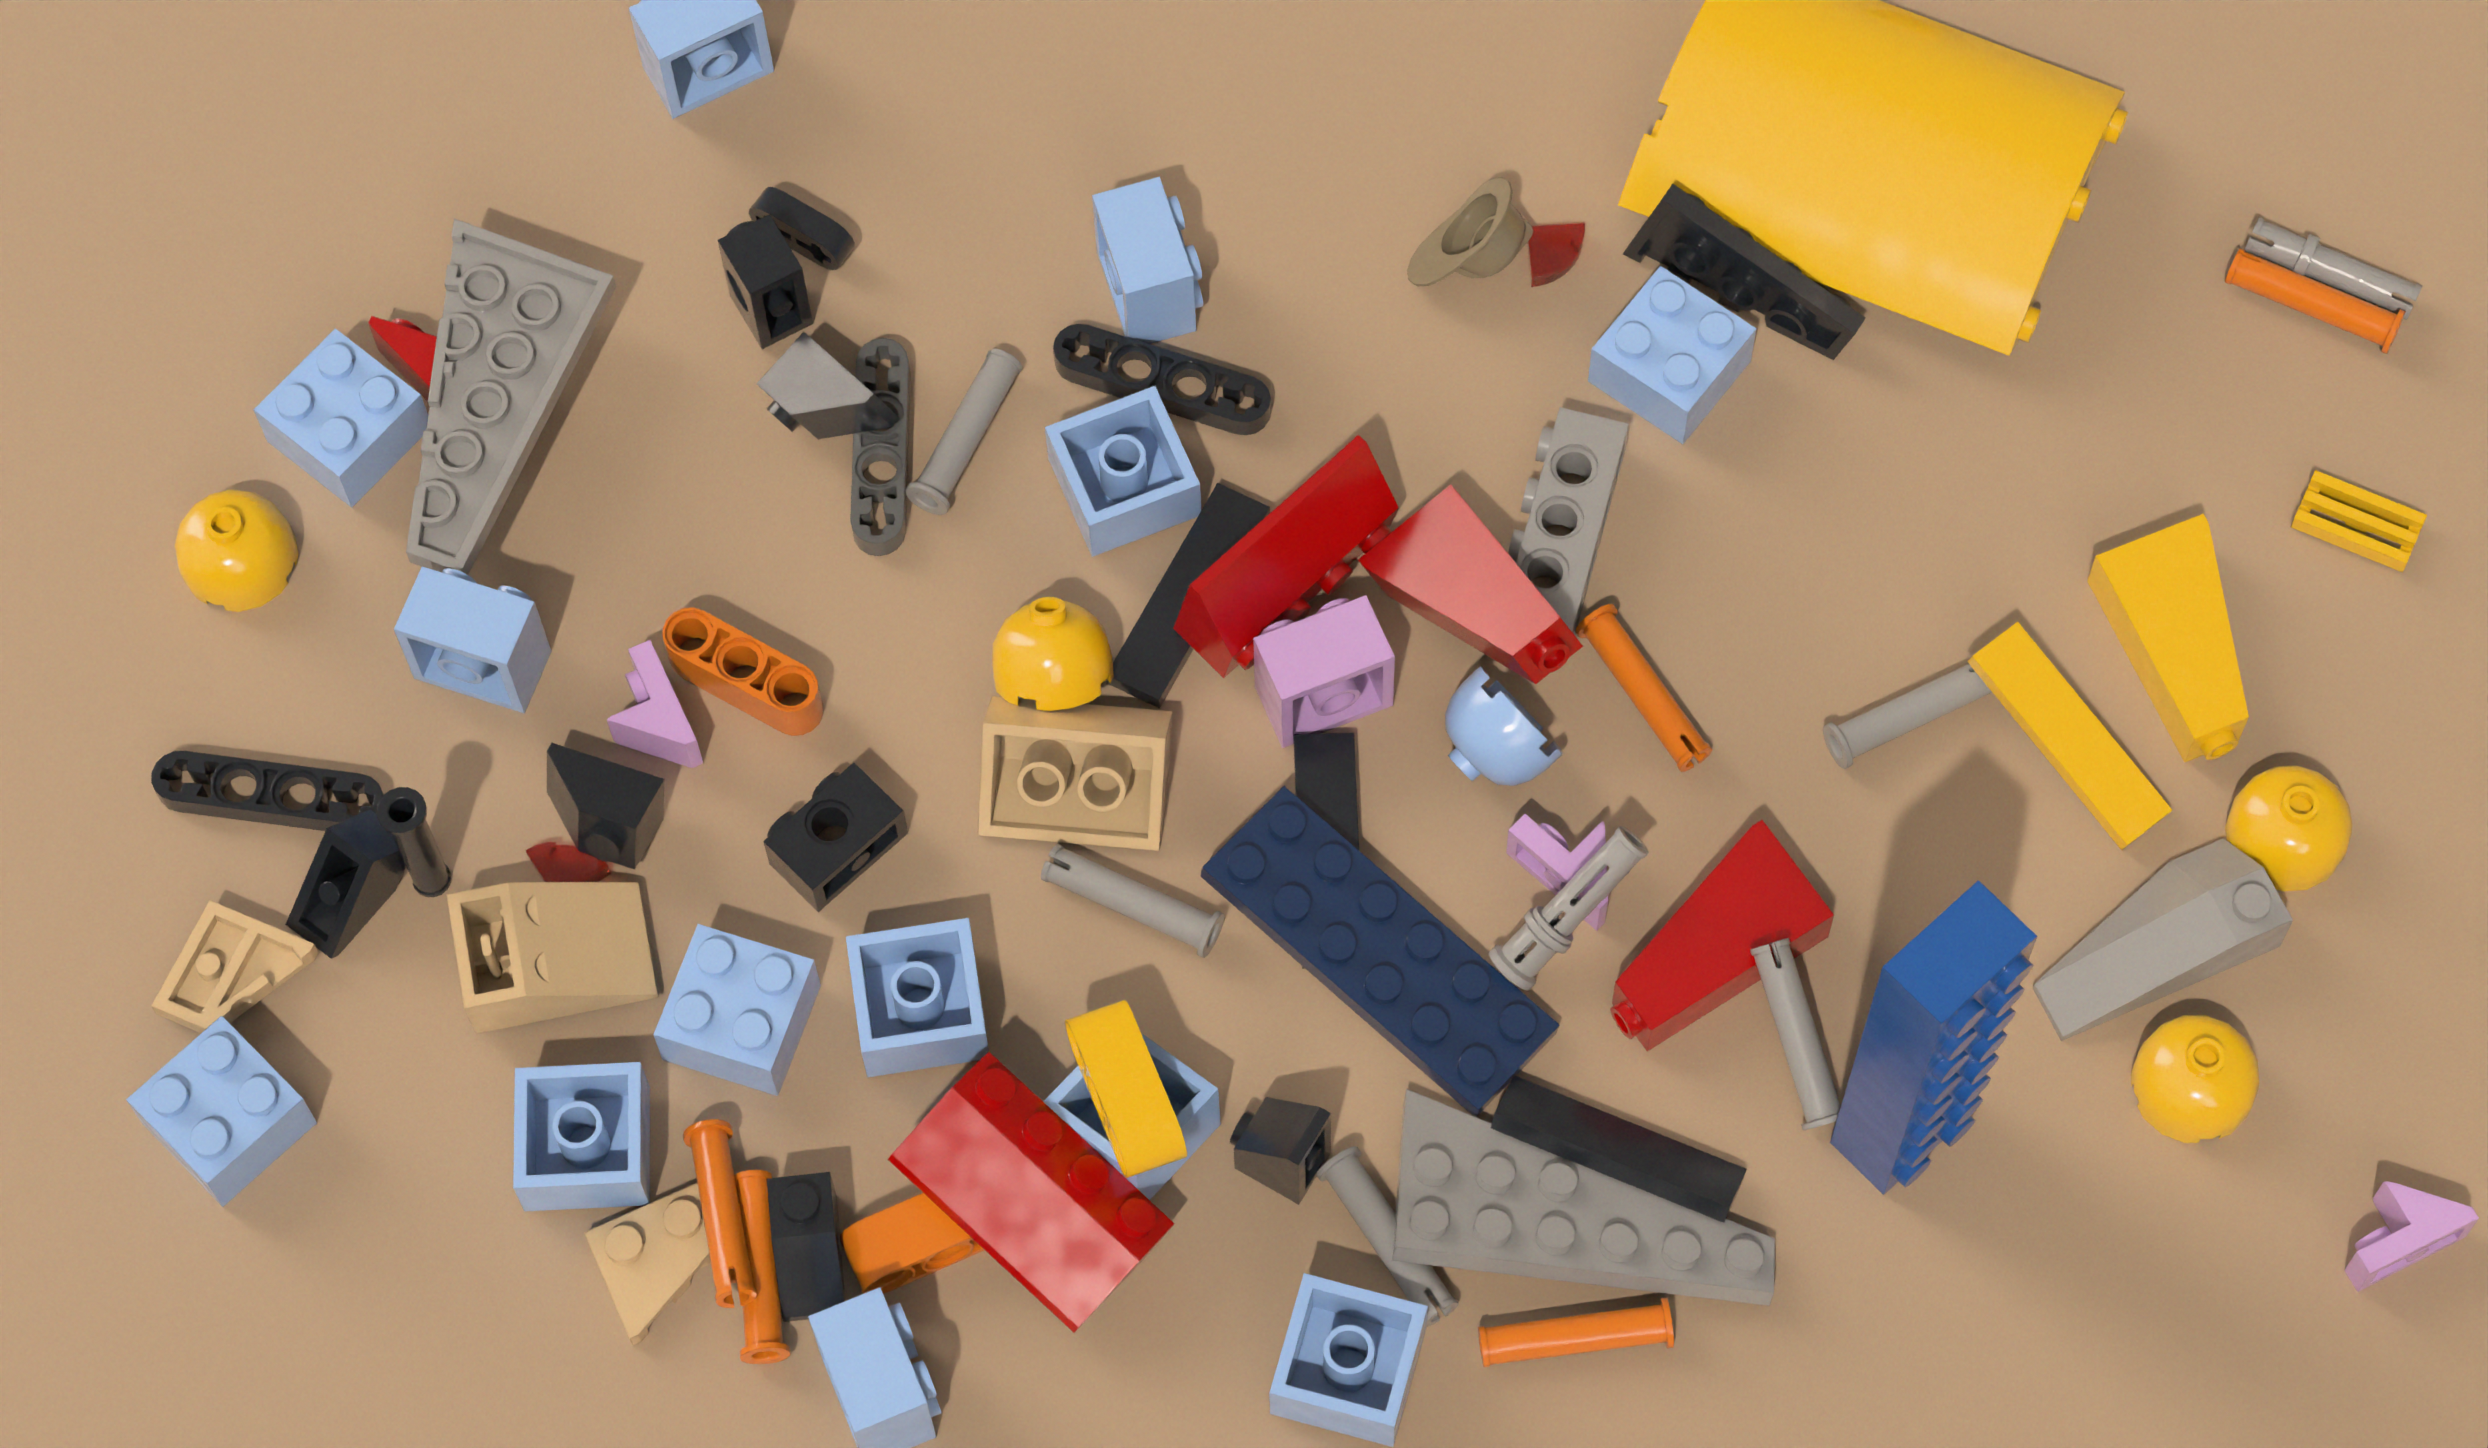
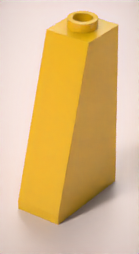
(2177, 633)

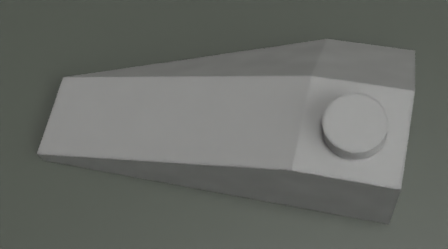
(2171, 933)

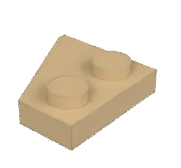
(228, 968)
(651, 1257)

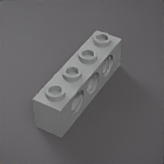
(1595, 451)

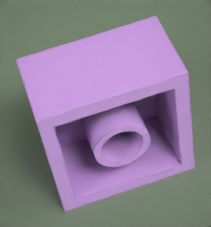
(1323, 669)

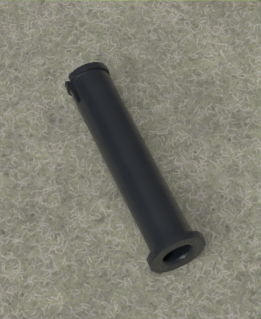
(404, 816)

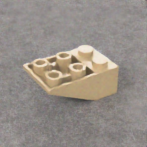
(549, 950)

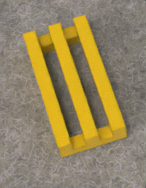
(2362, 512)

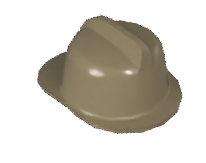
(1475, 239)

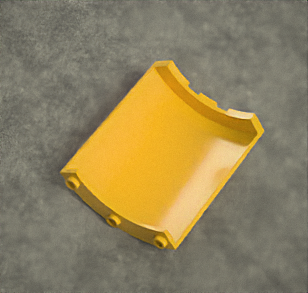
(1882, 154)

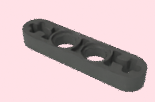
(882, 446)

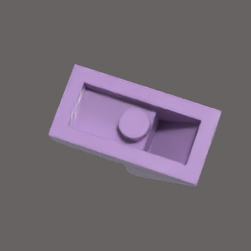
(657, 721)
(1545, 856)
(2419, 1228)

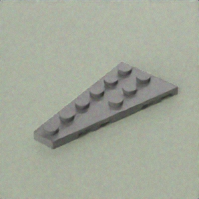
(498, 368)
(1521, 1211)

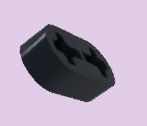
(804, 228)

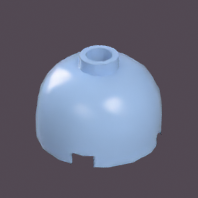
(1495, 734)

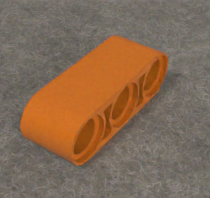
(730, 648)
(904, 1244)

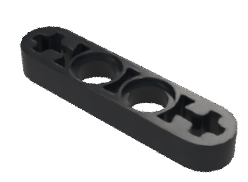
(1166, 369)
(271, 785)

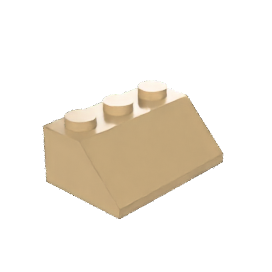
(1074, 774)

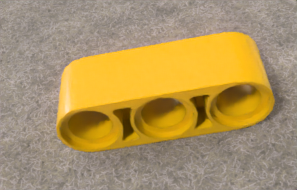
(1126, 1088)

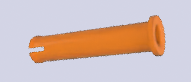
(2315, 299)
(1643, 687)
(721, 1210)
(763, 1315)
(1577, 1334)

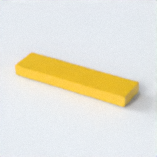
(2069, 735)

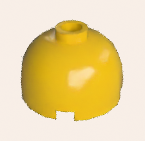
(235, 550)
(1051, 655)
(2291, 826)
(2195, 1078)

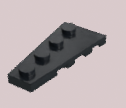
(1746, 274)

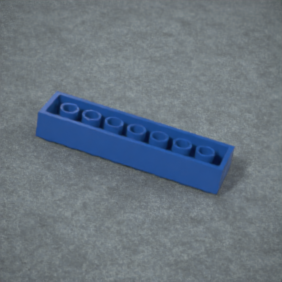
(1932, 1038)

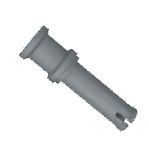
(1545, 927)

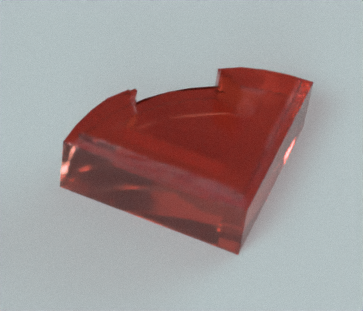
(1553, 251)
(566, 864)

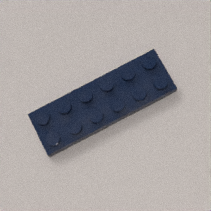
(1379, 951)

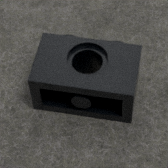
(765, 280)
(826, 868)

